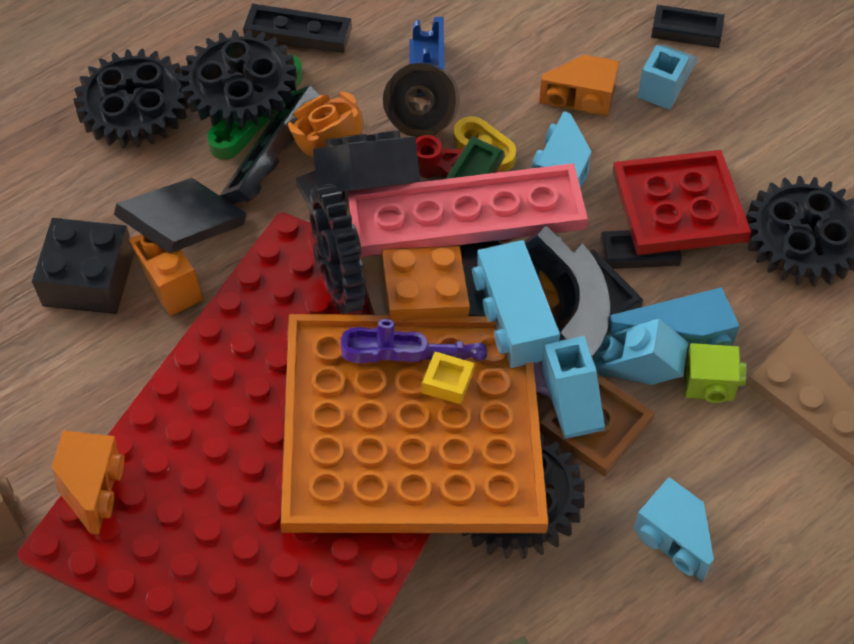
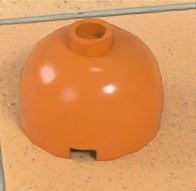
(324, 120)

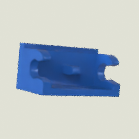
(428, 46)

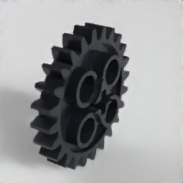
(238, 79)
(131, 98)
(806, 220)
(337, 248)
(562, 506)

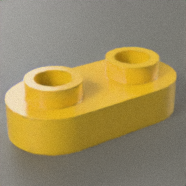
(480, 129)

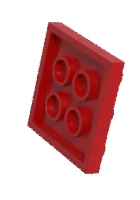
(680, 202)

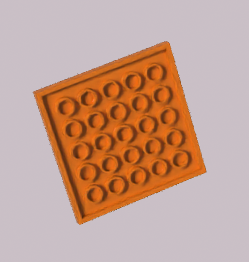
(393, 460)

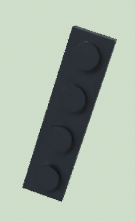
(263, 156)

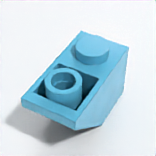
(665, 75)
(565, 146)
(642, 353)
(573, 386)
(678, 527)

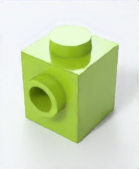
(713, 372)

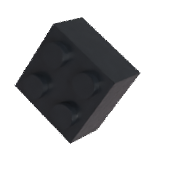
(367, 161)
(83, 265)

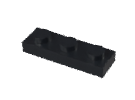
(299, 27)

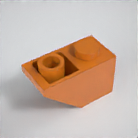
(581, 85)
(168, 275)
(85, 475)

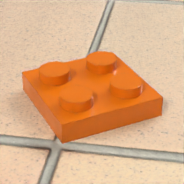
(424, 283)

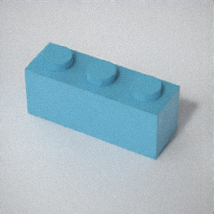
(515, 302)

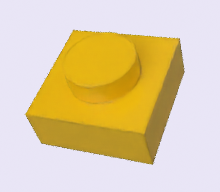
(447, 377)

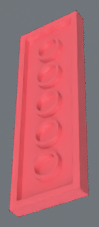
(468, 209)

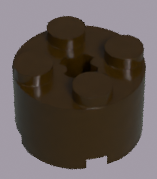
(406, 113)

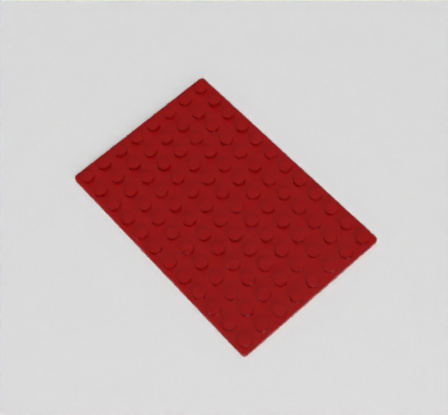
(202, 480)

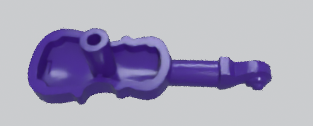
(381, 343)

